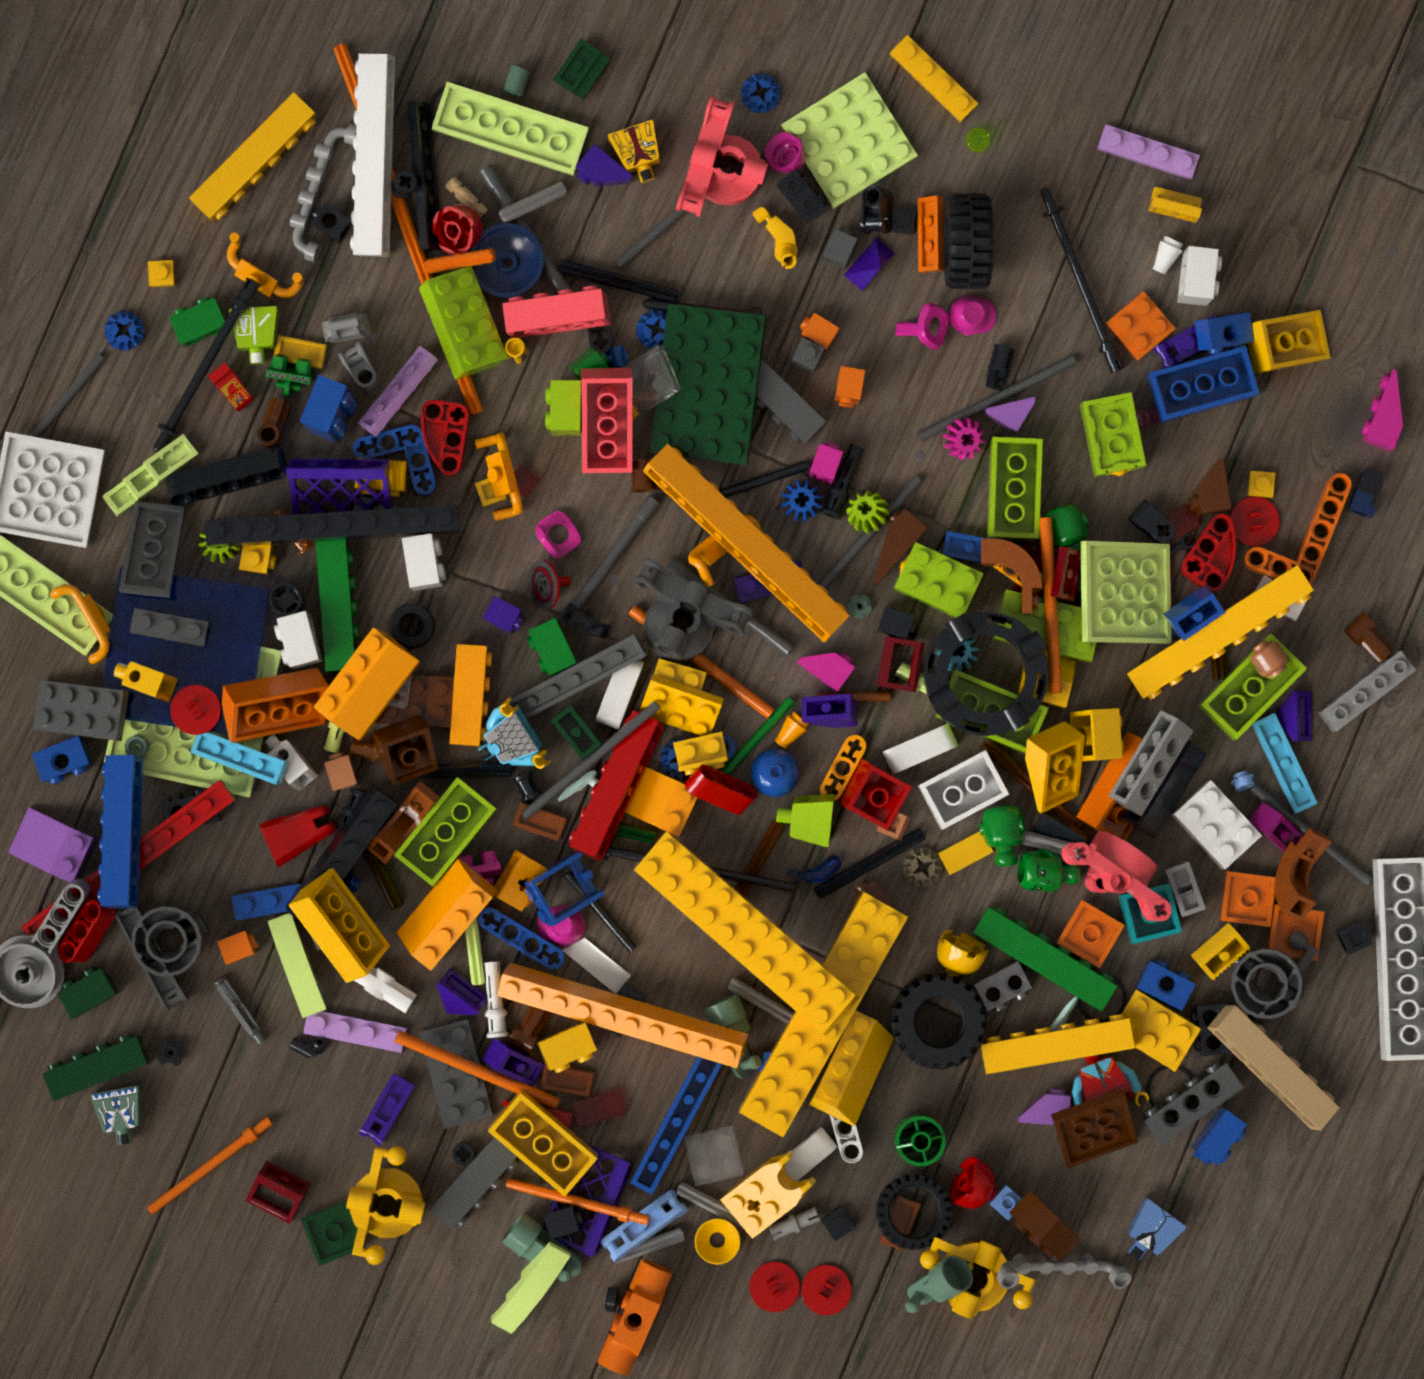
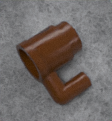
(640, 480)

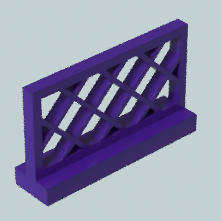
(338, 469)
(611, 1196)

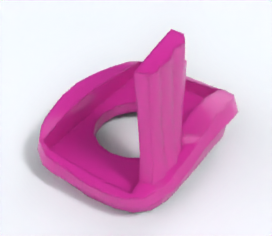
(922, 329)
(542, 532)

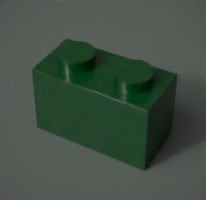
(576, 732)
(88, 992)

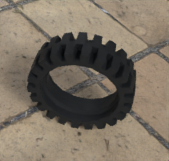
(883, 1210)

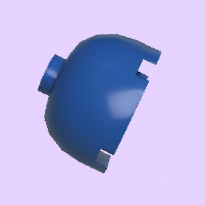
(775, 772)

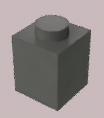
(840, 247)
(807, 355)

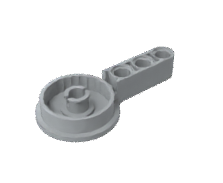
(39, 954)

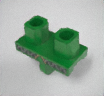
(301, 374)

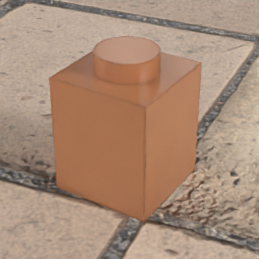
(341, 772)

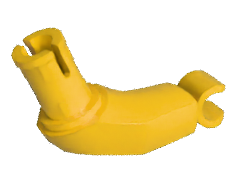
(785, 244)

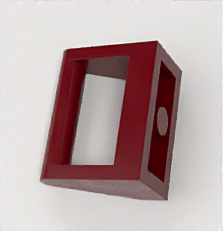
(886, 661)
(282, 1183)

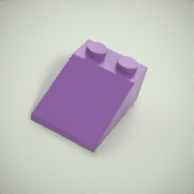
(52, 845)

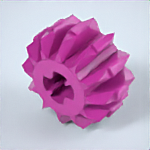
(955, 442)

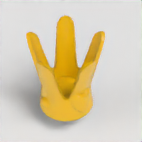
(514, 348)

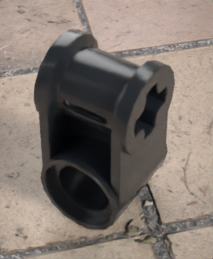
(876, 211)
(1148, 519)

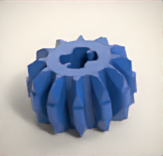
(794, 496)

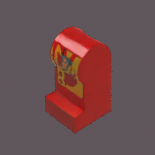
(231, 387)

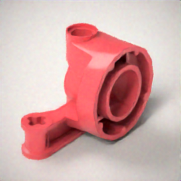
(711, 183)
(1121, 869)

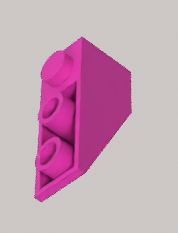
(1386, 420)

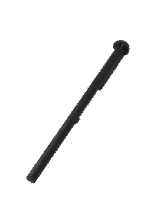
(724, 873)

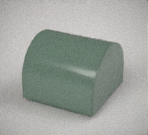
(516, 81)

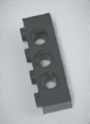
(1227, 1087)

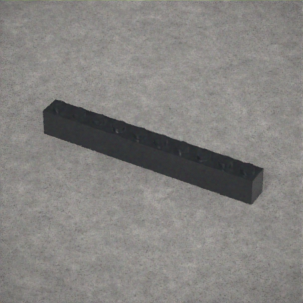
(332, 526)

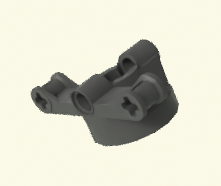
(692, 600)
(159, 967)

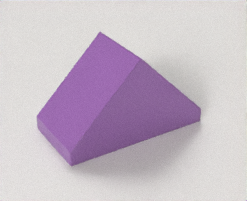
(1010, 414)

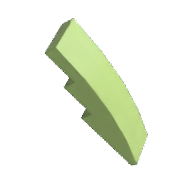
(150, 475)
(297, 965)
(532, 1286)

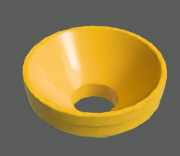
(713, 1254)

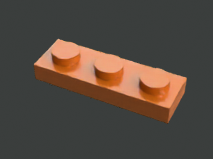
(930, 234)

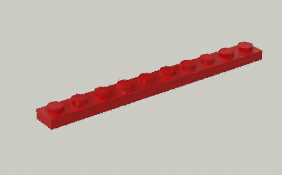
(155, 842)

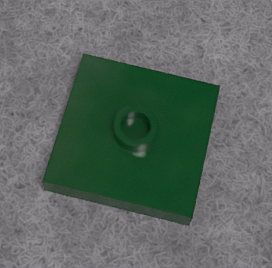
(331, 1232)

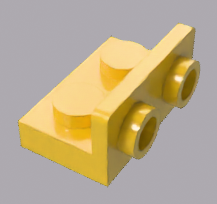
(1175, 204)
(258, 559)
(701, 750)

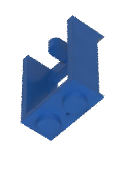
(582, 876)

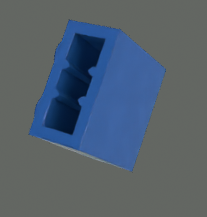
(1218, 1137)

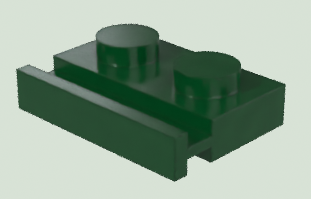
(582, 69)

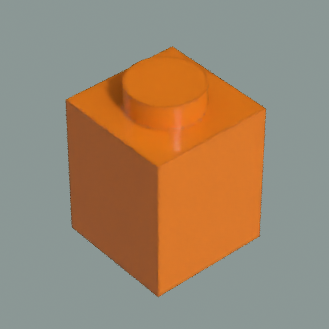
(819, 330)
(238, 947)

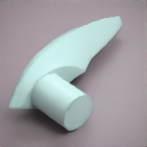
(579, 784)
(1063, 1015)

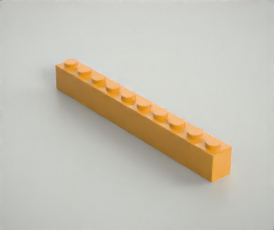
(746, 542)
(623, 1015)

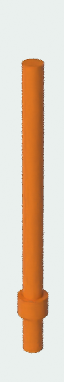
(248, 1136)
(623, 1213)

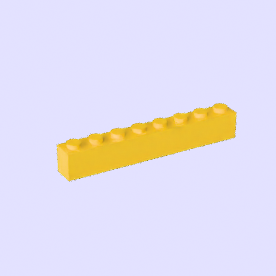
(1230, 627)

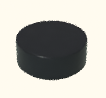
(612, 1299)

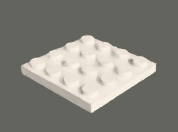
(48, 489)

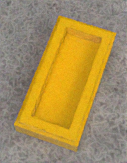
(300, 348)
(964, 853)

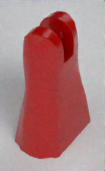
(295, 833)

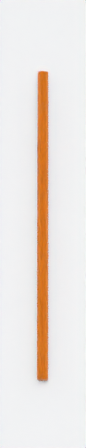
(406, 224)

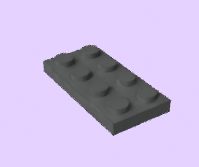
(152, 549)
(80, 710)
(459, 1095)

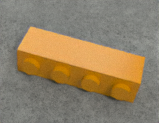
(469, 695)

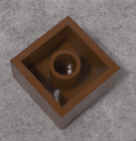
(1044, 1227)

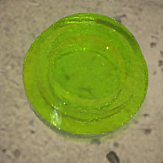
(977, 139)

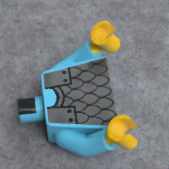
(512, 738)

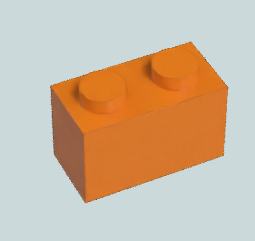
(849, 386)

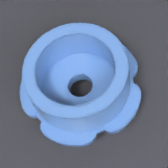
(1242, 781)

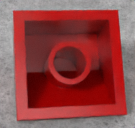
(874, 794)

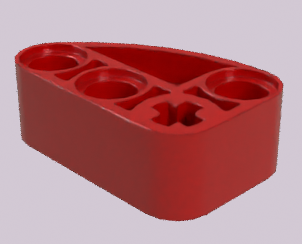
(439, 429)
(1218, 561)

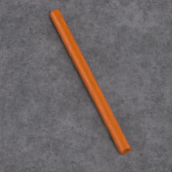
(1050, 605)
(719, 675)
(475, 1069)

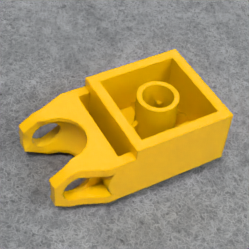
(765, 1195)

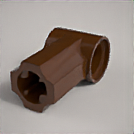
(274, 420)
(1365, 633)
(527, 1031)

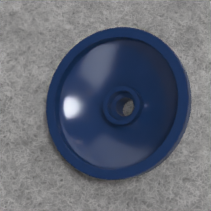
(512, 243)

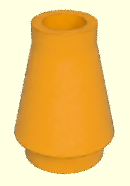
(791, 730)

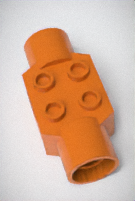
(629, 1335)

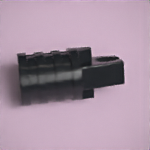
(999, 366)

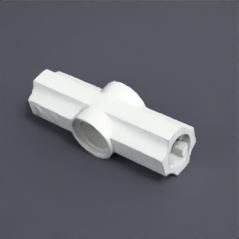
(385, 987)

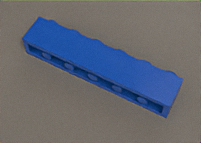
(120, 831)
(675, 1124)

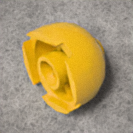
(960, 954)

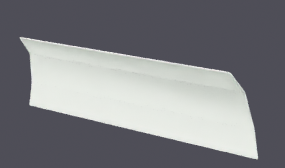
(598, 964)

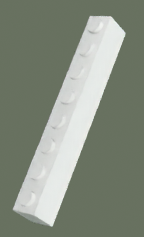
(373, 155)

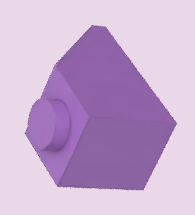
(1046, 1104)

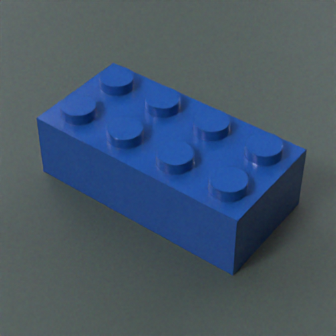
(1203, 384)
(329, 409)

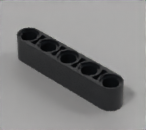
(226, 476)

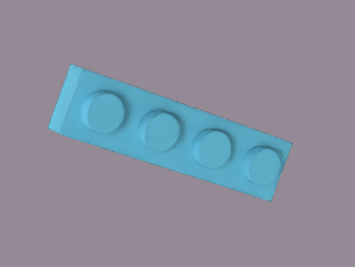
(240, 757)
(1284, 763)

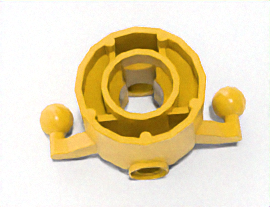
(384, 1181)
(985, 1255)

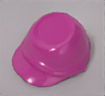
(785, 153)
(972, 315)
(566, 932)

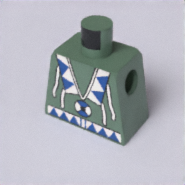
(119, 1111)

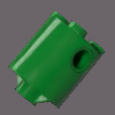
(931, 1136)

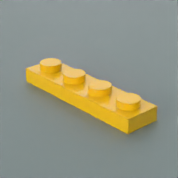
(934, 78)

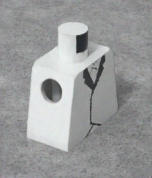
(298, 771)

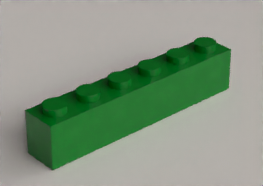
(337, 603)
(1045, 959)

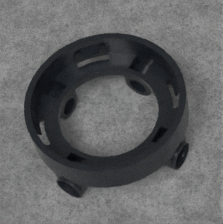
(1027, 643)

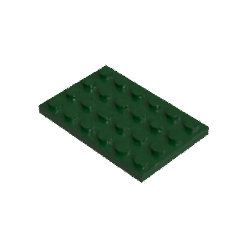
(718, 374)

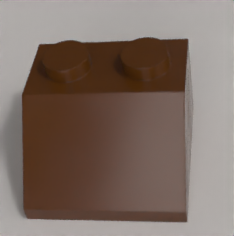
(1211, 493)
(405, 750)

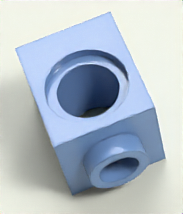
(1005, 1201)

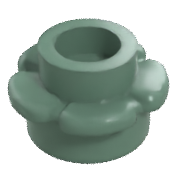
(864, 601)
(132, 742)

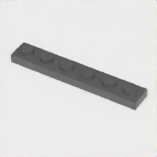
(579, 676)

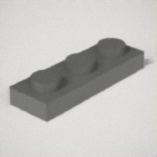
(169, 627)

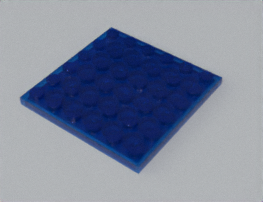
(230, 649)

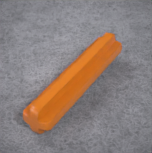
(460, 260)

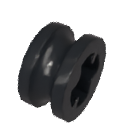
(469, 1148)

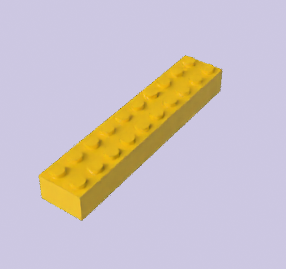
(747, 933)
(801, 1047)

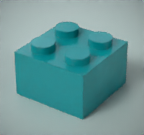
(1141, 929)

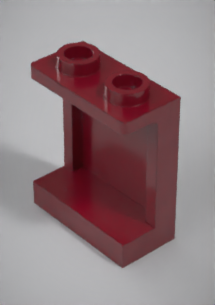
(1067, 569)

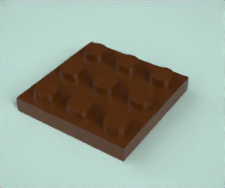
(1094, 1128)

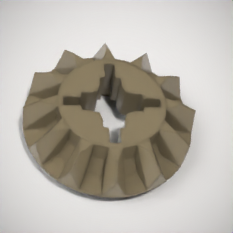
(910, 865)

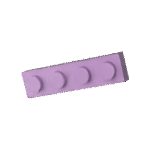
(1148, 152)
(398, 391)
(354, 1030)

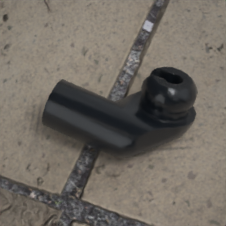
(310, 1048)

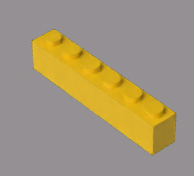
(253, 157)
(1058, 1045)

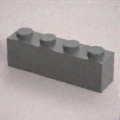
(787, 406)
(473, 1182)

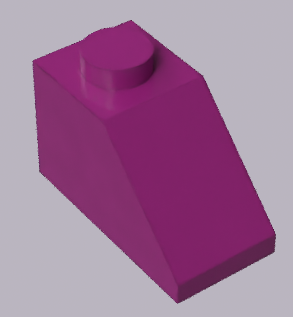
(1274, 827)

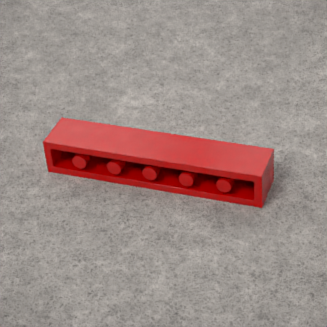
(615, 789)

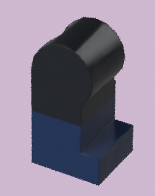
(1364, 492)

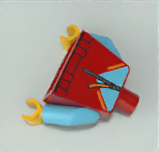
(1104, 1077)

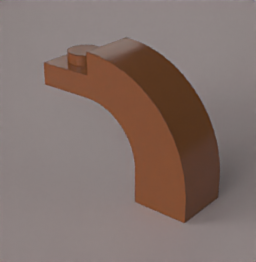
(1007, 554)
(403, 822)
(1294, 872)

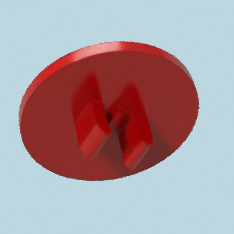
(1255, 521)
(195, 709)
(774, 1286)
(826, 1289)

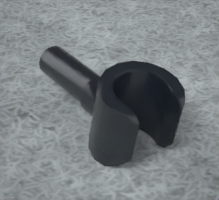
(1181, 546)

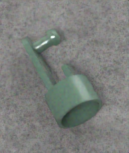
(731, 1014)
(528, 1238)
(941, 1283)

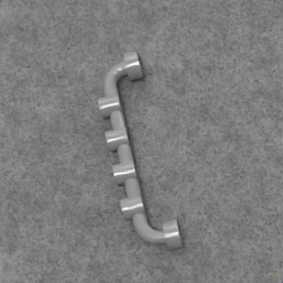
(309, 197)
(1009, 1278)

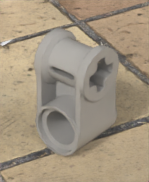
(357, 363)

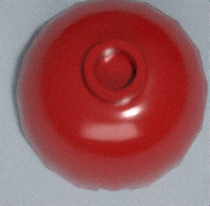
(457, 228)
(974, 1185)

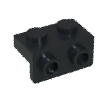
(801, 197)

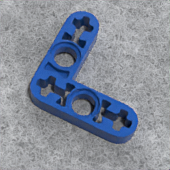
(410, 450)

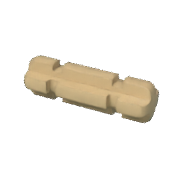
(465, 197)

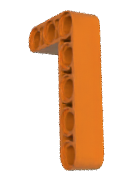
(1310, 540)

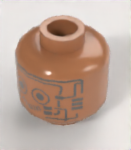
(1269, 659)

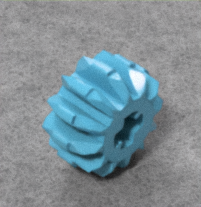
(967, 655)

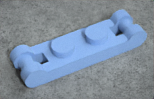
(636, 1233)

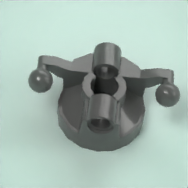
(1260, 1002)

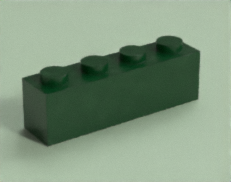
(97, 1067)

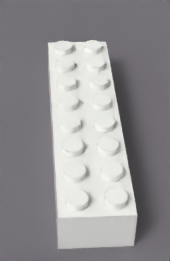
(1400, 956)

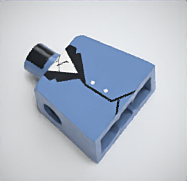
(1152, 1229)

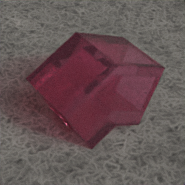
(1147, 417)

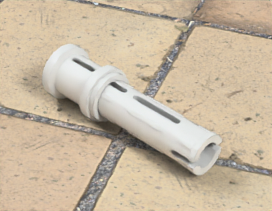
(495, 1012)

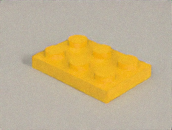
(682, 705)
(1160, 1030)

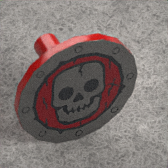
(545, 584)

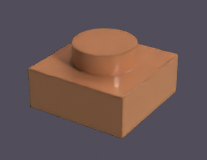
(897, 827)

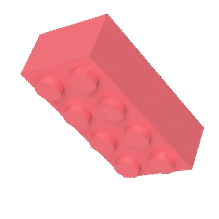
(556, 313)
(606, 420)

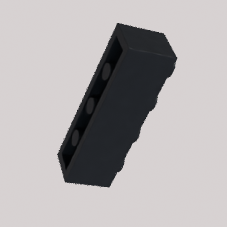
(1168, 792)

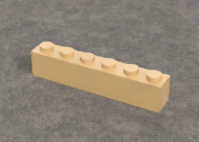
(1274, 1067)

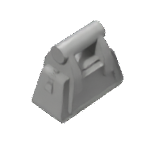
(346, 327)

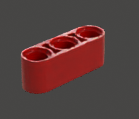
(720, 789)
(86, 932)

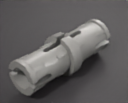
(794, 1223)

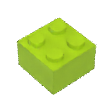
(565, 408)

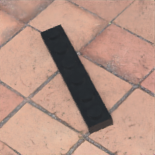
(424, 171)

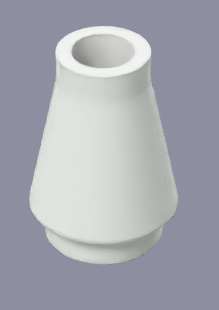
(1167, 254)

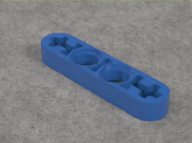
(523, 935)

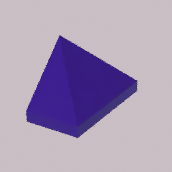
(869, 264)
(1296, 715)
(460, 995)

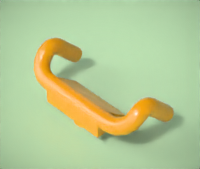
(268, 284)
(502, 475)
(710, 552)
(94, 616)

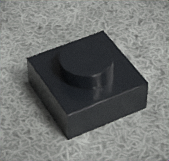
(903, 220)
(838, 1223)

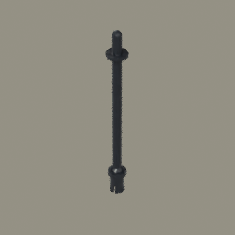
(240, 303)
(1107, 346)

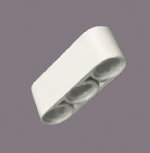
(619, 695)
(920, 748)
(846, 1139)
(809, 1154)

